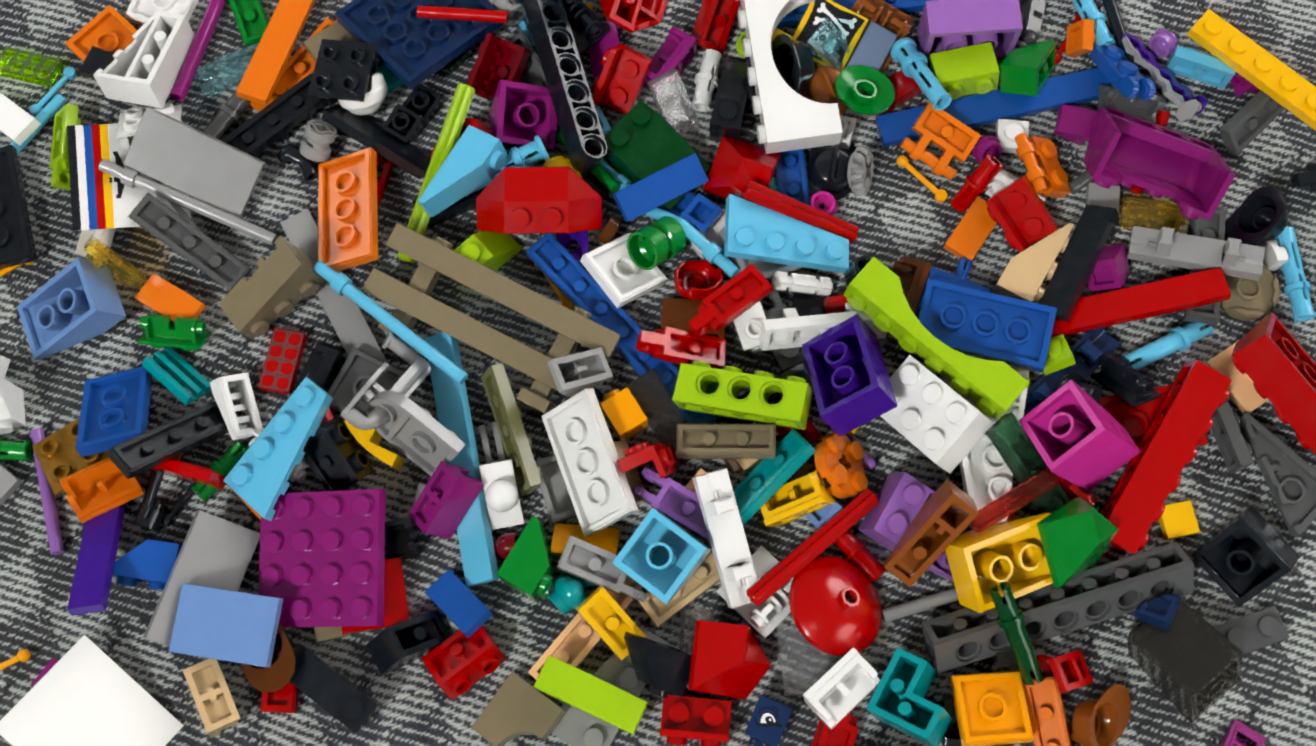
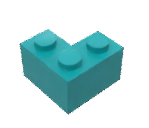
(901, 699)

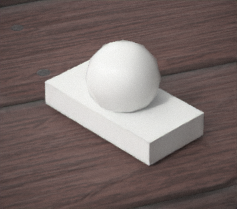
(501, 494)

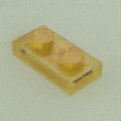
(124, 271)

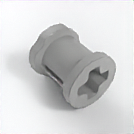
(515, 10)

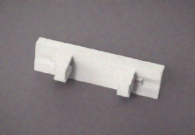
(783, 333)
(726, 535)

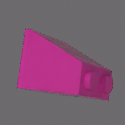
(1078, 437)

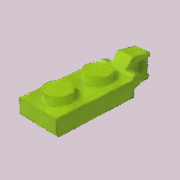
(59, 149)

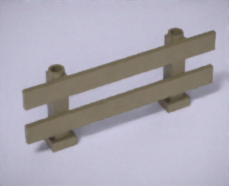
(415, 303)

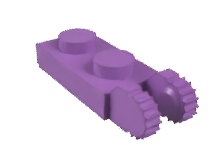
(674, 502)

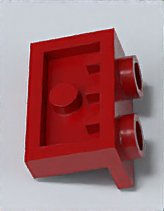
(621, 78)
(1021, 214)
(463, 661)
(695, 720)

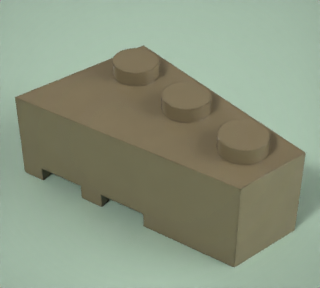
(271, 290)

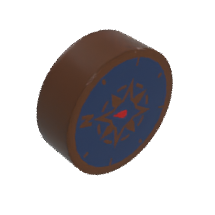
(609, 229)

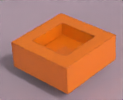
(1080, 38)

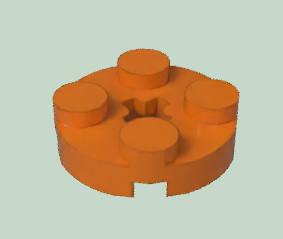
(841, 464)

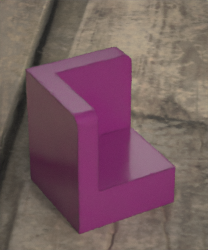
(1110, 269)

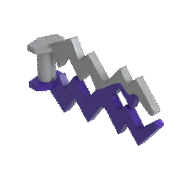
(1165, 79)

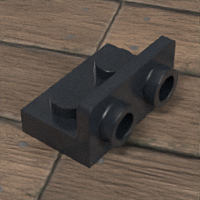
(336, 456)

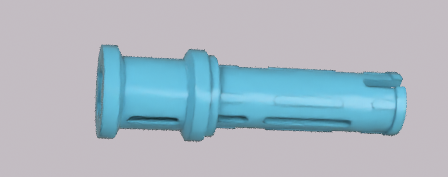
(936, 95)
(518, 155)

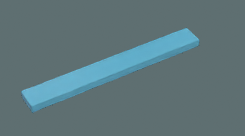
(454, 414)

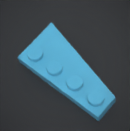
(772, 237)

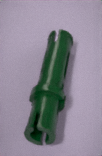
(1011, 620)

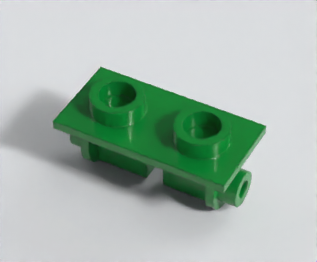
(187, 334)

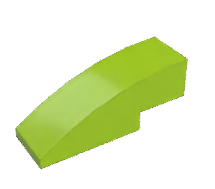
(591, 695)

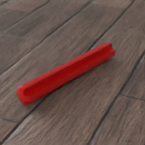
(799, 210)

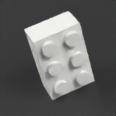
(934, 415)

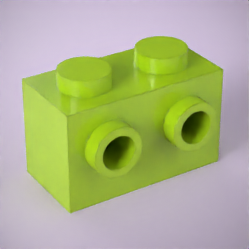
(966, 70)

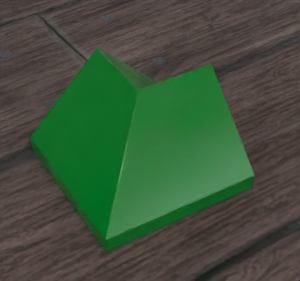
(1074, 539)

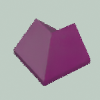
(521, 113)

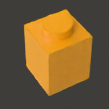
(623, 414)

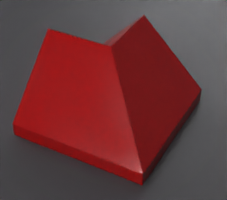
(737, 165)
(726, 660)

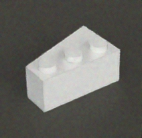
(149, 64)

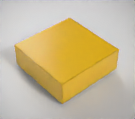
(1179, 520)

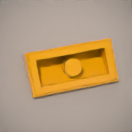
(606, 539)

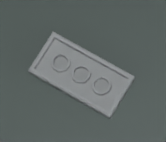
(193, 162)
(211, 556)

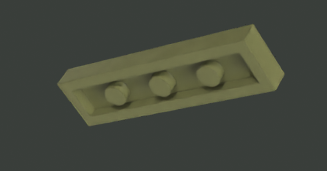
(508, 419)

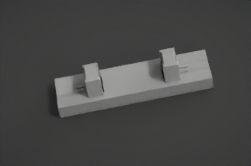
(1196, 252)

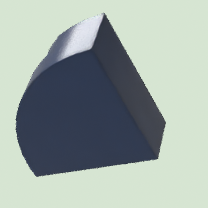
(1159, 611)

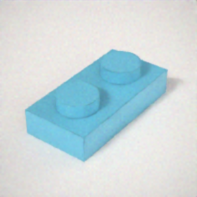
(1199, 67)

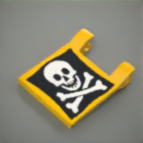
(843, 19)

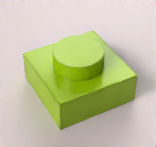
(1058, 355)

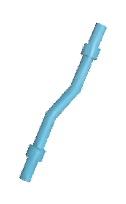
(711, 251)

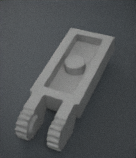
(596, 567)

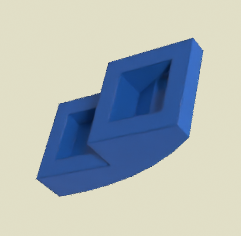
(697, 211)

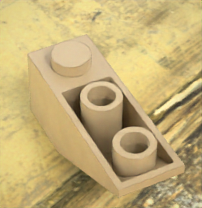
(1030, 267)

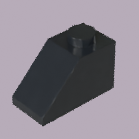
(407, 641)
(659, 665)

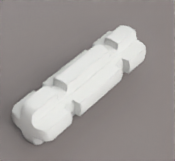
(802, 283)

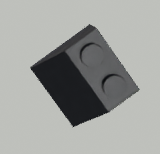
(1246, 556)

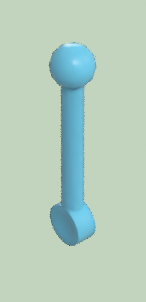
(69, 74)

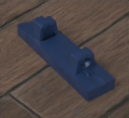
(1092, 347)

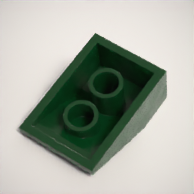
(646, 144)

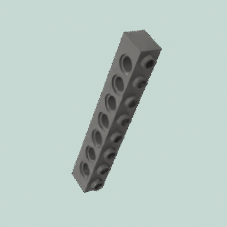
(1053, 611)

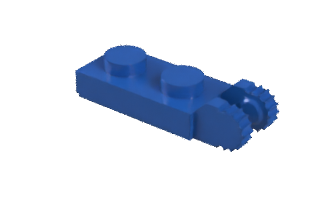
(1122, 72)

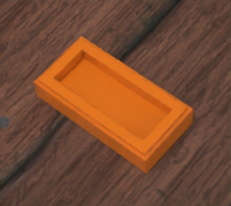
(971, 231)

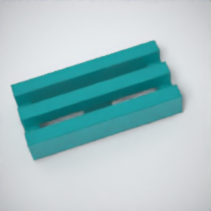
(181, 372)

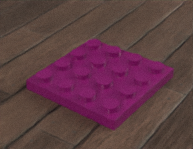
(326, 558)

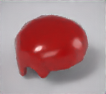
(697, 279)

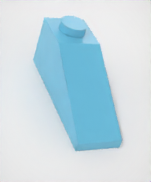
(465, 169)

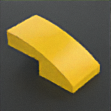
(370, 440)

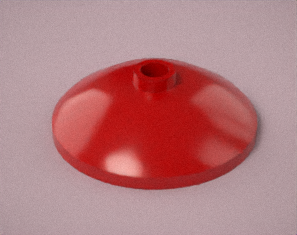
(825, 614)

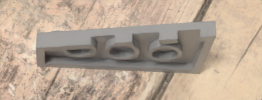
(585, 730)

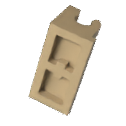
(212, 696)

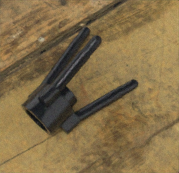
(152, 513)

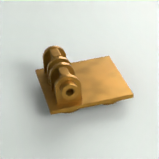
(59, 456)

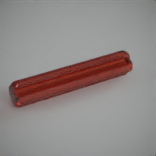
(1014, 500)

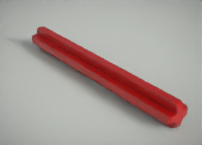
(812, 547)

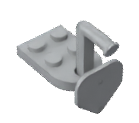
(401, 419)

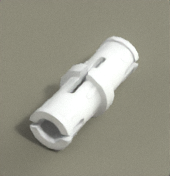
(706, 80)

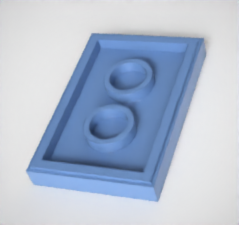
(226, 625)

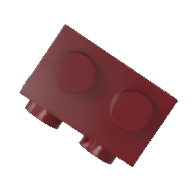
(496, 62)

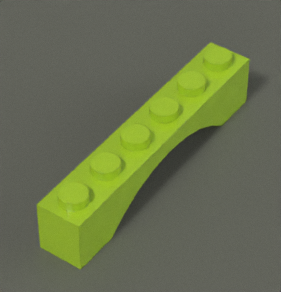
(986, 382)

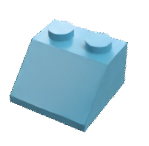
(661, 556)

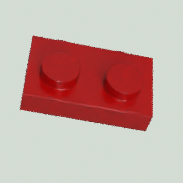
(640, 454)

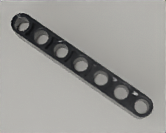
(567, 83)

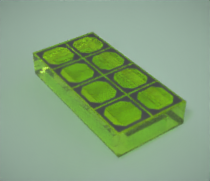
(29, 66)

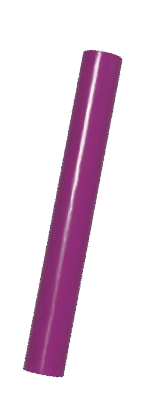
(197, 50)

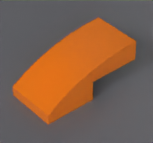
(168, 299)

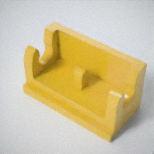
(797, 500)

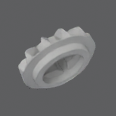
(860, 170)

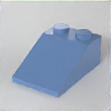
(71, 308)

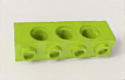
(789, 412)

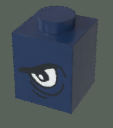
(767, 722)

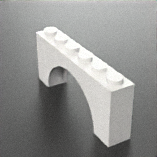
(785, 116)

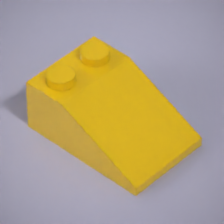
(999, 554)

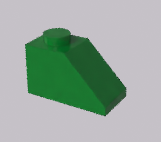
(1027, 68)

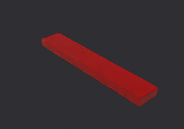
(1145, 301)

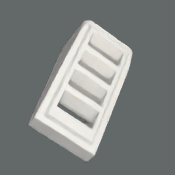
(245, 394)

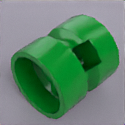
(656, 243)

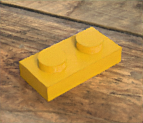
(608, 620)

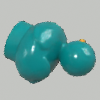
(569, 592)

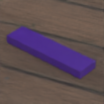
(96, 563)

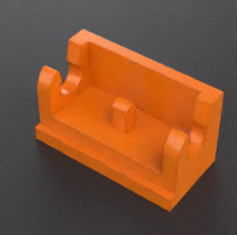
(99, 489)

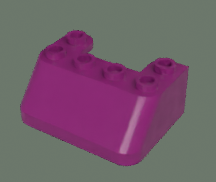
(1157, 159)

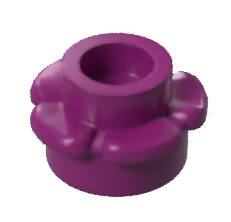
(985, 146)

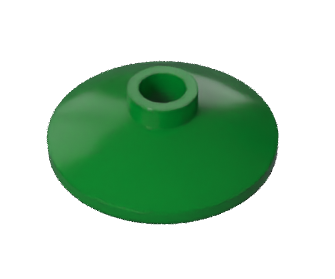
(864, 90)

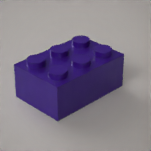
(849, 375)

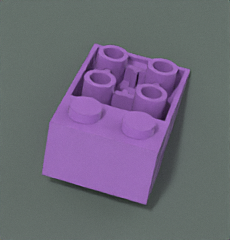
(898, 505)

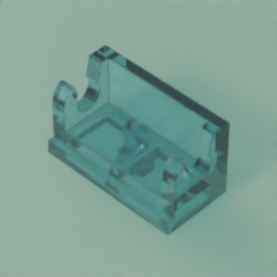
(826, 42)

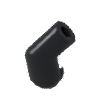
(290, 153)

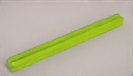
(446, 142)

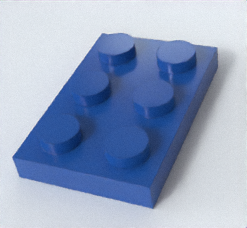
(113, 410)

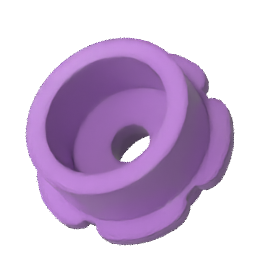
(1163, 43)

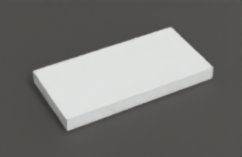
(589, 462)

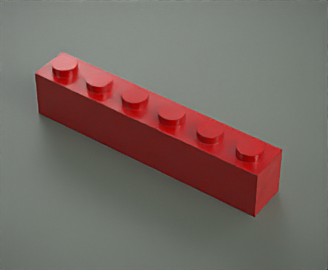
(1164, 452)

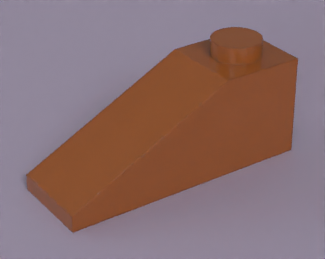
(931, 532)

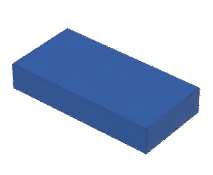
(458, 603)

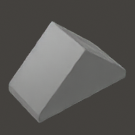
(579, 371)

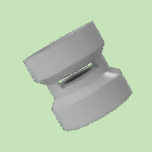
(318, 140)

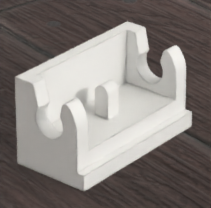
(841, 688)

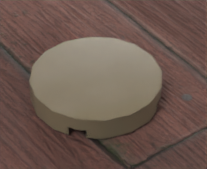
(1250, 297)

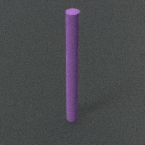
(48, 501)

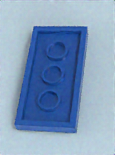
(988, 324)

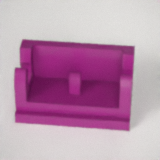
(674, 53)
(445, 500)

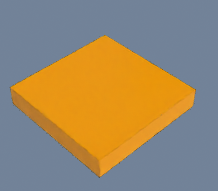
(991, 709)

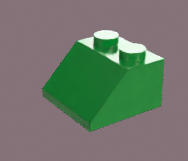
(530, 564)

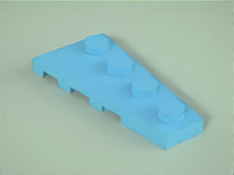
(269, 461)

